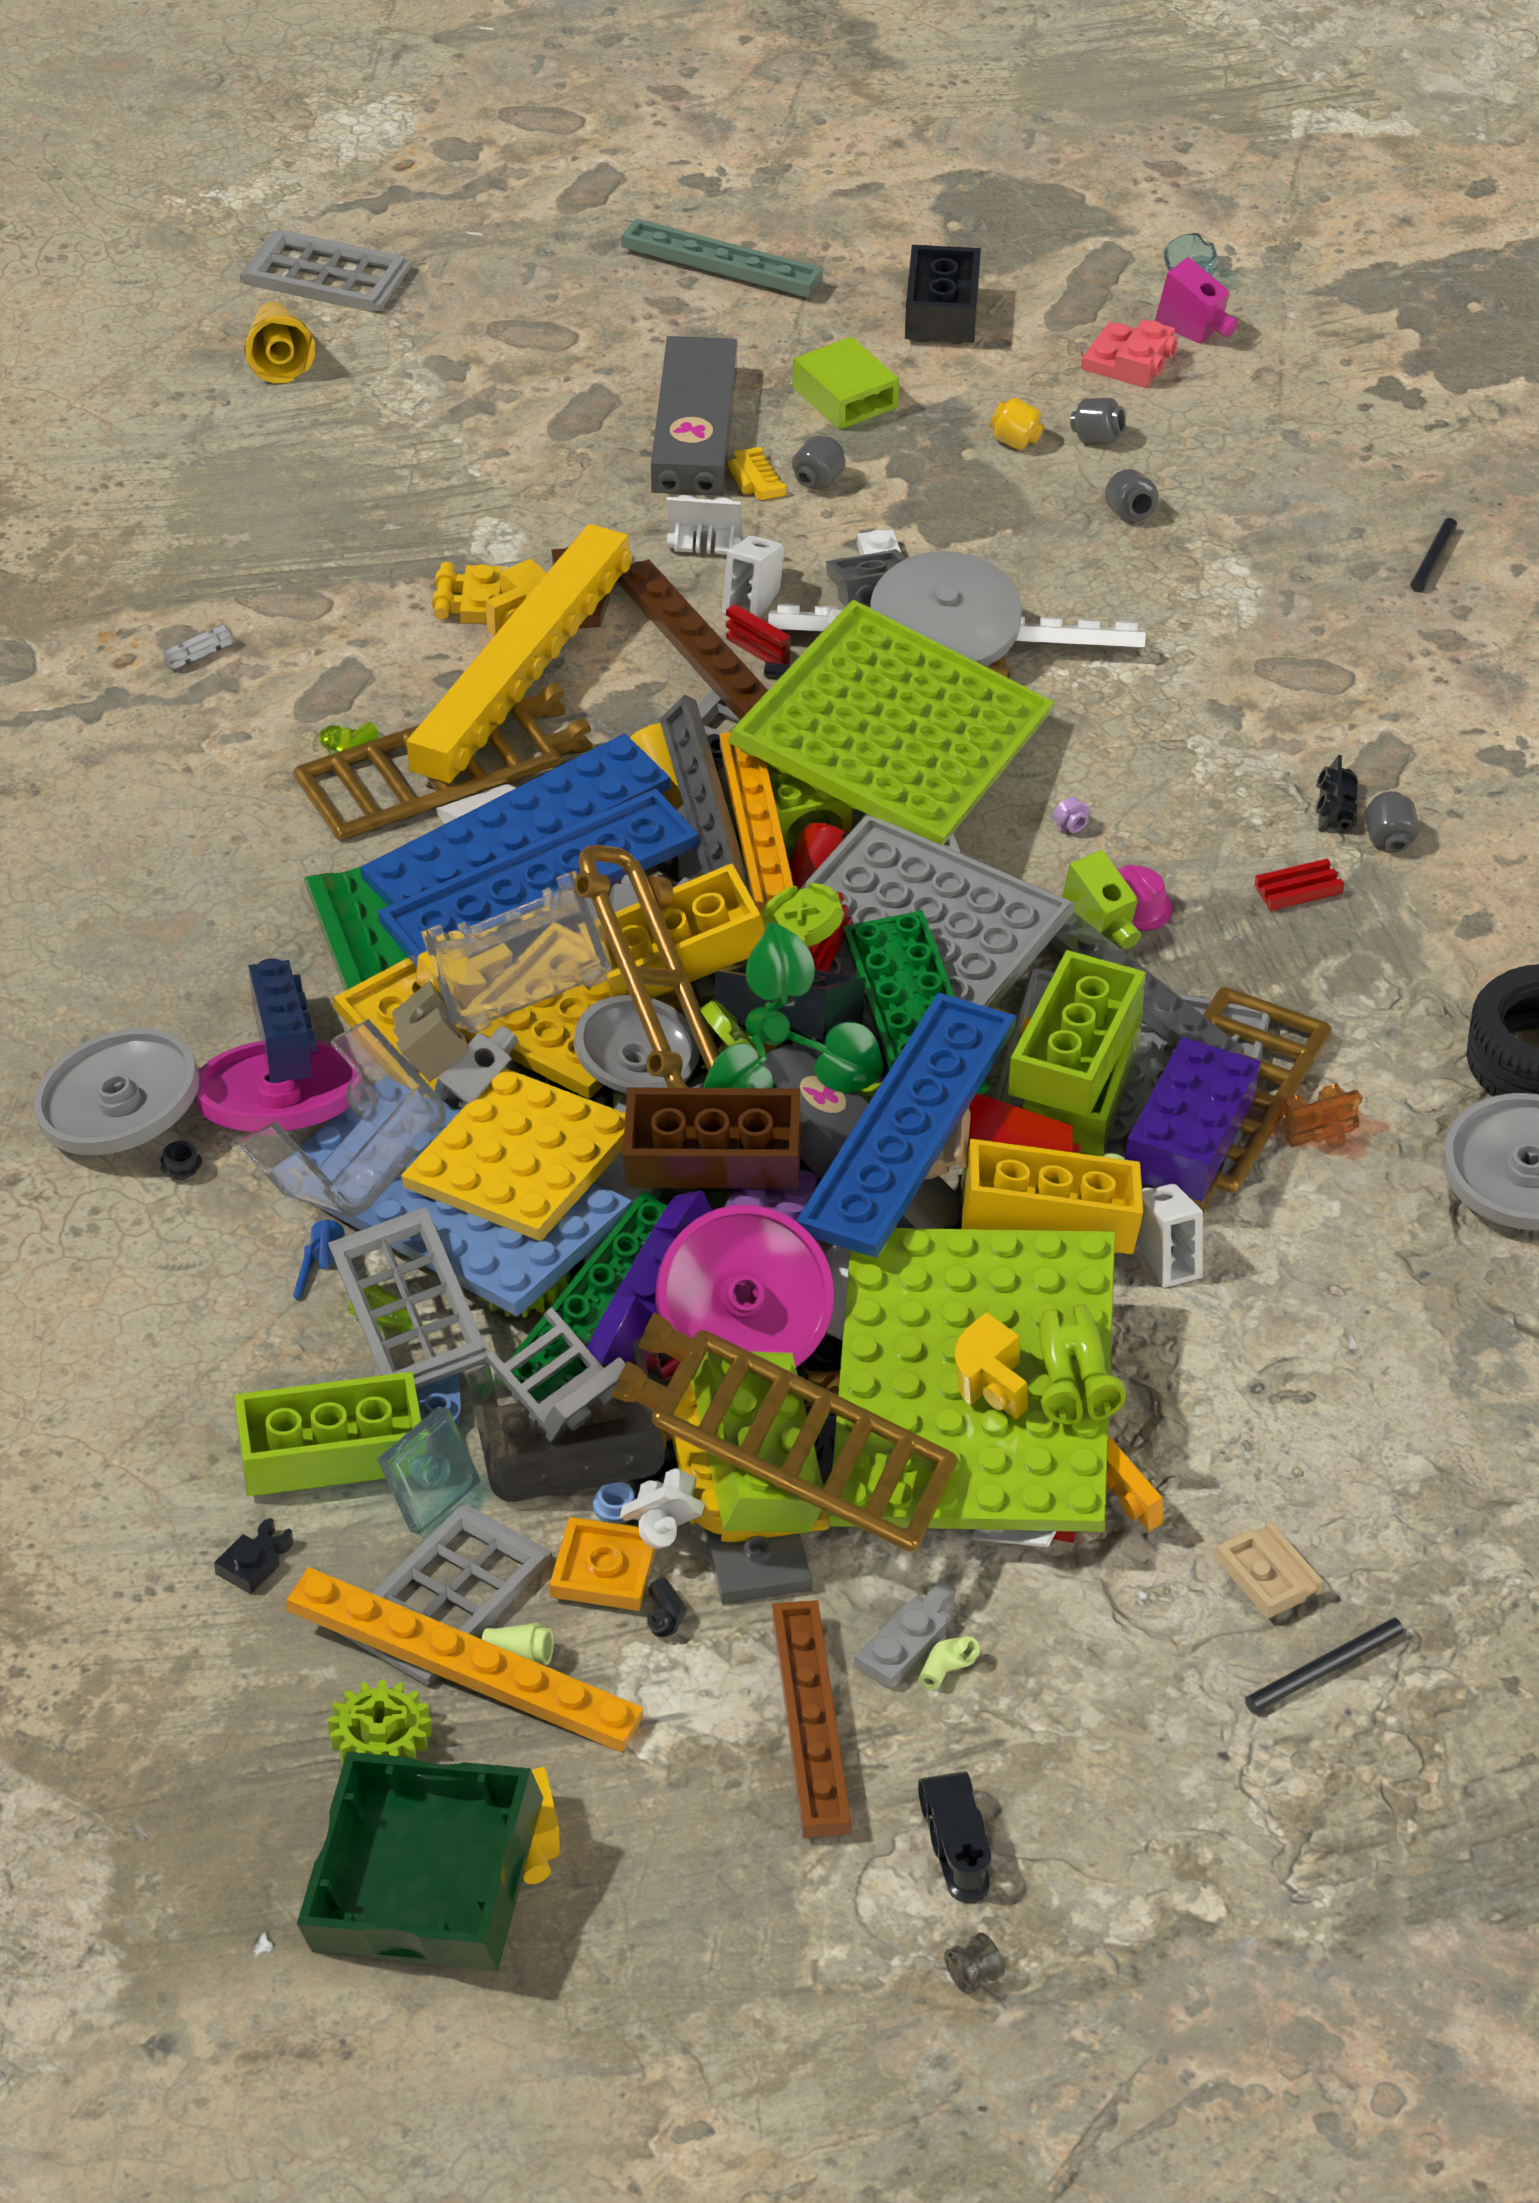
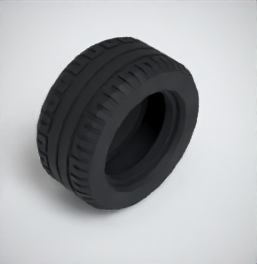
(1494, 1055)

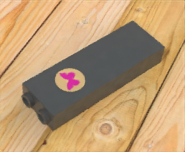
(694, 416)
(829, 1120)

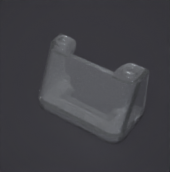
(519, 956)

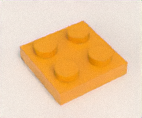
(602, 1564)

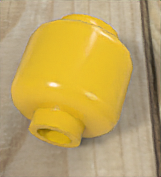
(1016, 423)

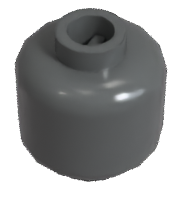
(1098, 421)
(819, 461)
(1131, 495)
(1392, 820)

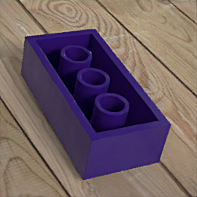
(1193, 1117)

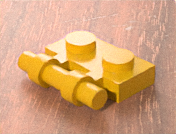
(476, 585)

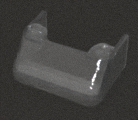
(396, 1121)

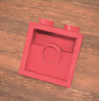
(1131, 353)

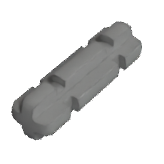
(198, 647)

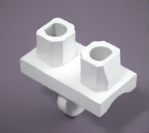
(664, 1508)

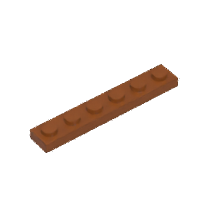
(811, 1719)

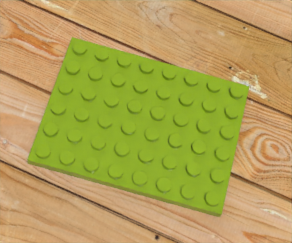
(892, 723)
(902, 1365)

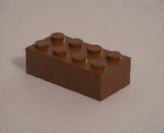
(712, 1138)

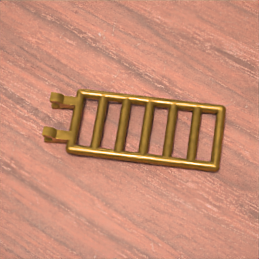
(524, 712)
(1289, 1079)
(661, 1337)

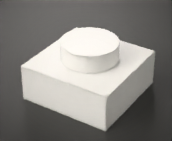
(877, 541)

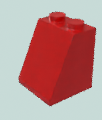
(1009, 1124)

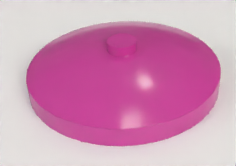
(239, 1093)
(748, 1281)

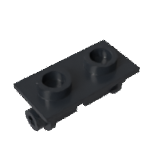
(1337, 796)

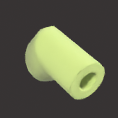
(946, 1657)

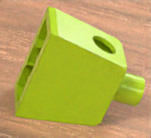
(1103, 898)

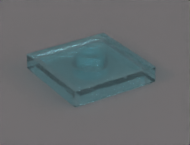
(429, 1470)

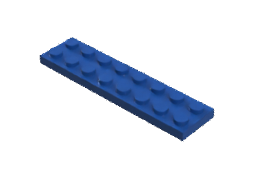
(518, 818)
(642, 826)
(906, 1125)

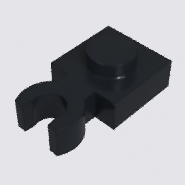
(252, 1561)

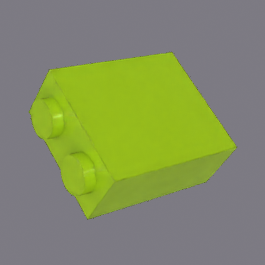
(845, 383)

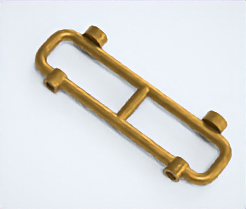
(653, 895)

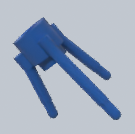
(318, 1250)

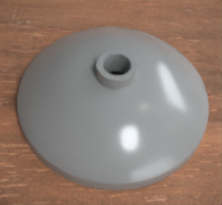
(616, 1048)

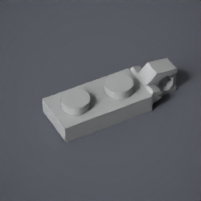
(907, 1636)

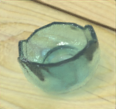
(1193, 247)

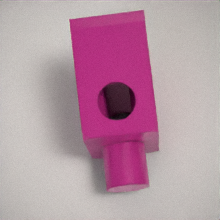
(1194, 303)

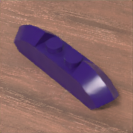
(636, 1296)

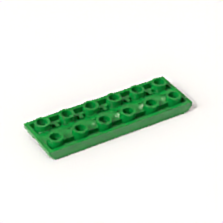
(351, 925)
(900, 975)
(589, 1295)

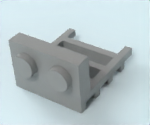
(575, 1400)

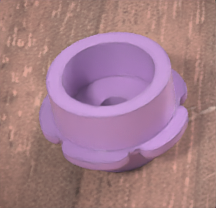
(1071, 815)

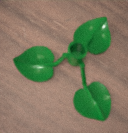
(780, 968)

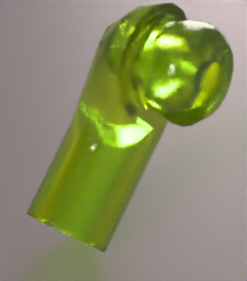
(341, 738)

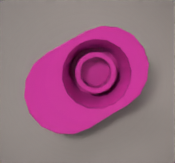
(1153, 904)

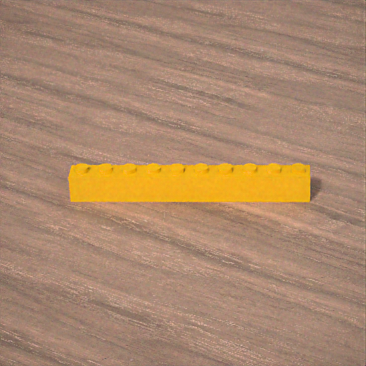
(518, 654)

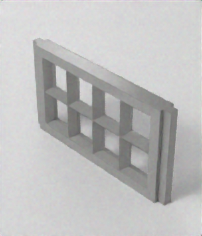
(396, 265)
(382, 1236)
(497, 1537)

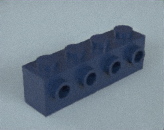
(282, 1020)

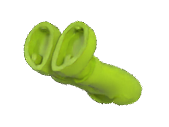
(1083, 1342)

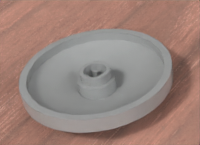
(953, 602)
(116, 1091)
(1495, 1159)

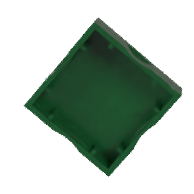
(421, 1861)

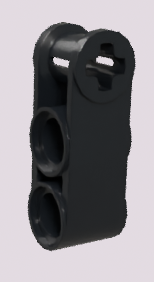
(957, 1834)

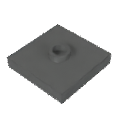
(758, 1566)

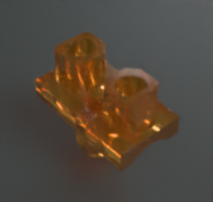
(1322, 1120)

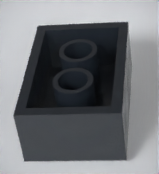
(942, 294)
(828, 1002)

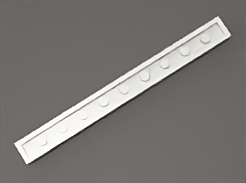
(1049, 630)

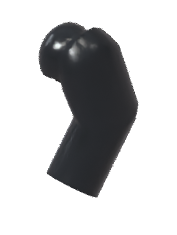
(670, 1609)

